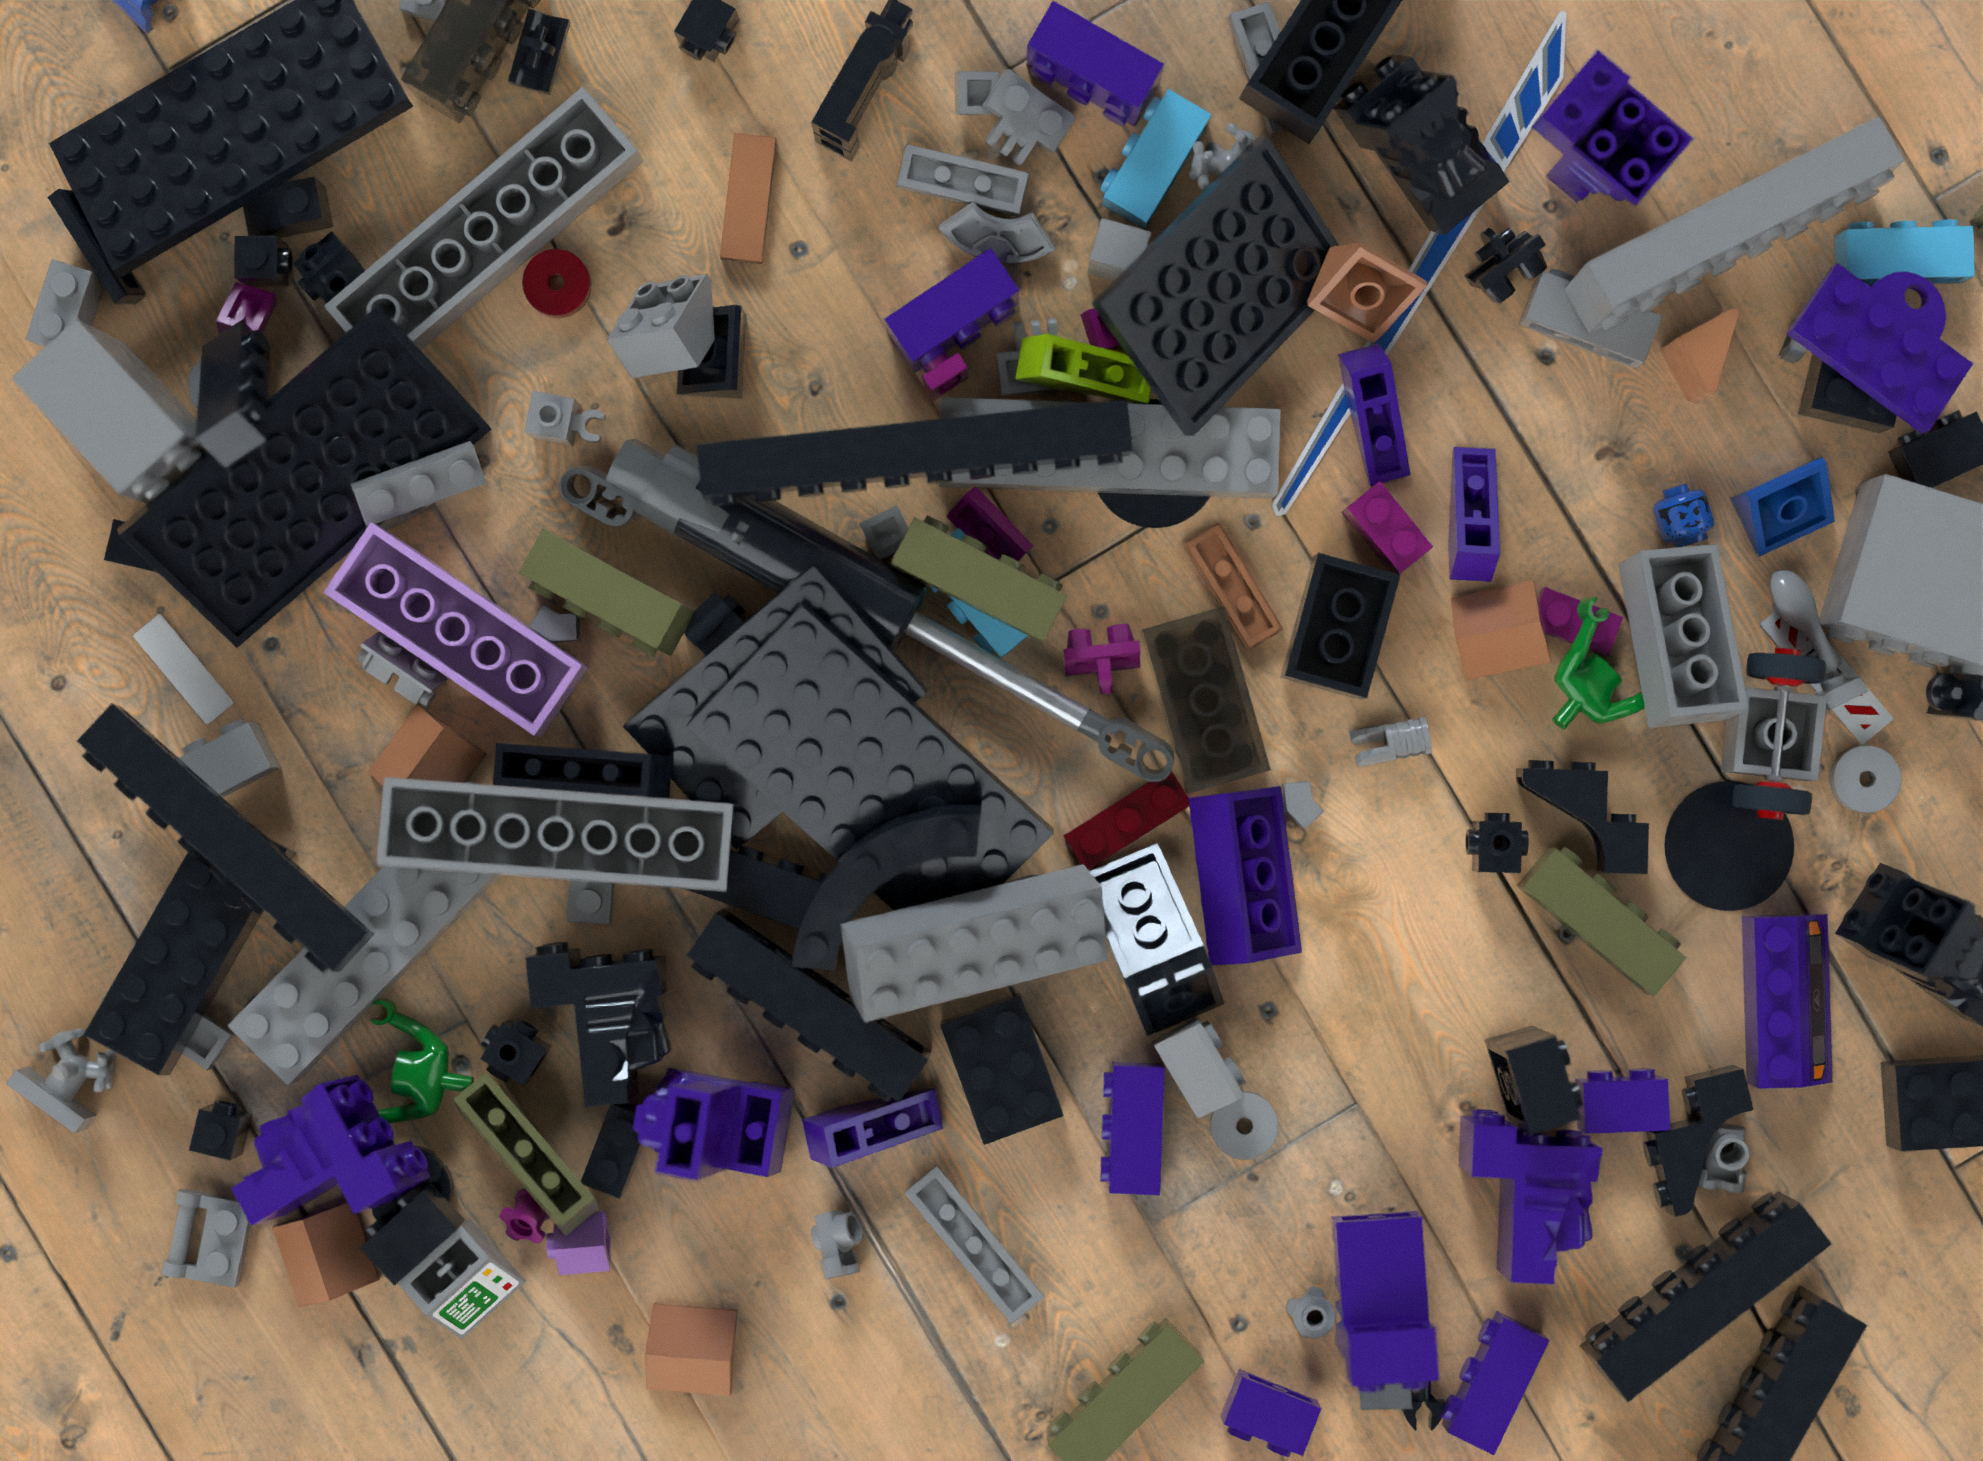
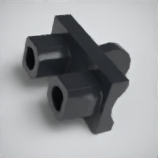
(539, 52)
(1501, 256)
(1955, 696)

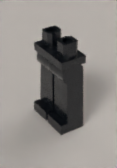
(867, 65)

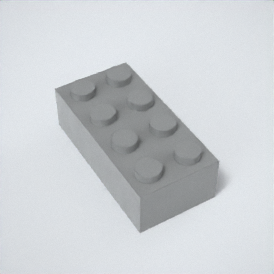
(1683, 636)

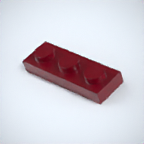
(1127, 820)

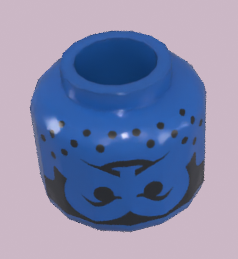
(1683, 516)

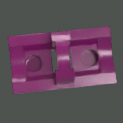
(1118, 654)

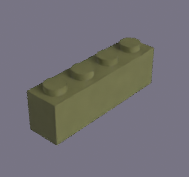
(978, 579)
(606, 593)
(1602, 921)
(526, 1154)
(1126, 1396)

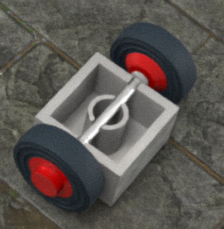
(1777, 734)

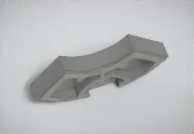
(1010, 239)

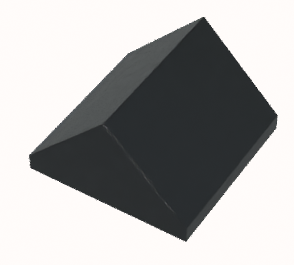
(723, 365)

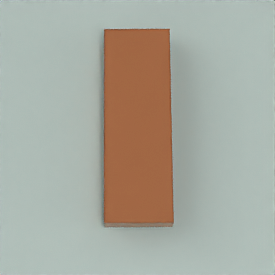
(748, 198)
(1233, 586)

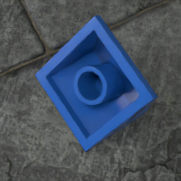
(1786, 507)

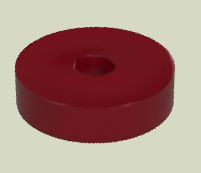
(554, 264)

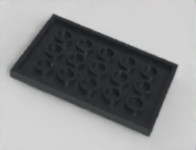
(1220, 286)
(699, 770)

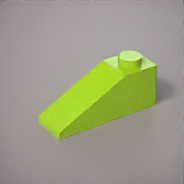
(1080, 369)

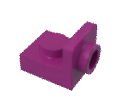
(246, 304)

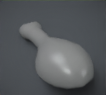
(1798, 608)

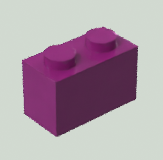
(1387, 529)

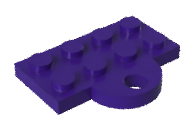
(1884, 342)

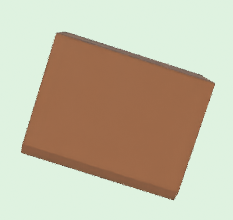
(1363, 289)
(1700, 355)
(1500, 630)
(427, 751)
(325, 1254)
(691, 1349)

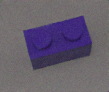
(1623, 1103)
(1270, 1413)

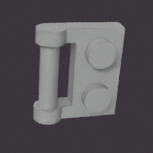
(221, 1244)

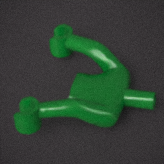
(1590, 680)
(418, 1074)

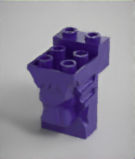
(1608, 135)
(714, 1125)
(328, 1144)
(1541, 1190)
(1383, 1301)

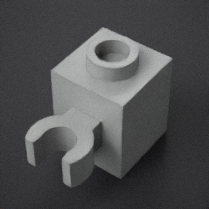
(559, 419)

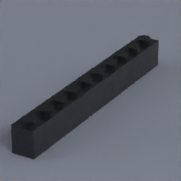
(914, 451)

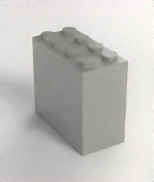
(112, 410)
(1911, 576)

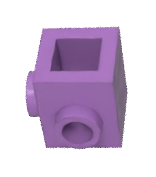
(584, 1249)

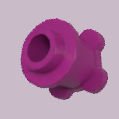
(524, 1219)

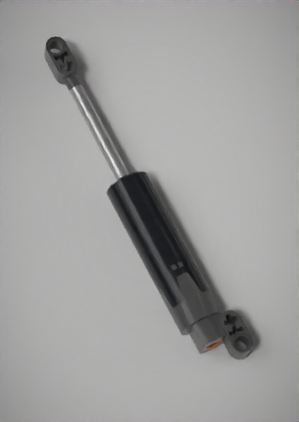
(779, 544)

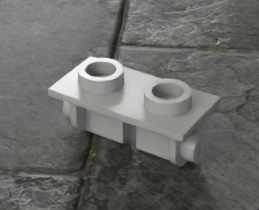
(385, 657)

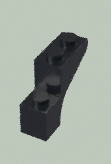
(1583, 796)
(1682, 1150)

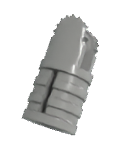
(1400, 741)

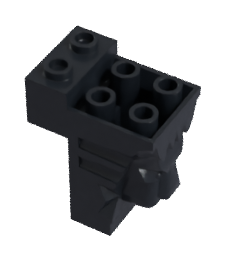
(1422, 140)
(1922, 936)
(615, 1013)

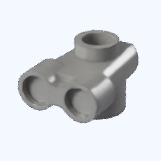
(1724, 1166)
(835, 1236)

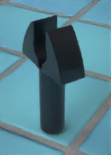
(1435, 1407)

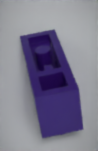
(1375, 413)
(1473, 515)
(870, 1127)

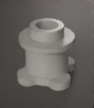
(1300, 1308)

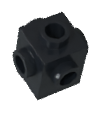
(327, 268)
(1513, 844)
(529, 1051)

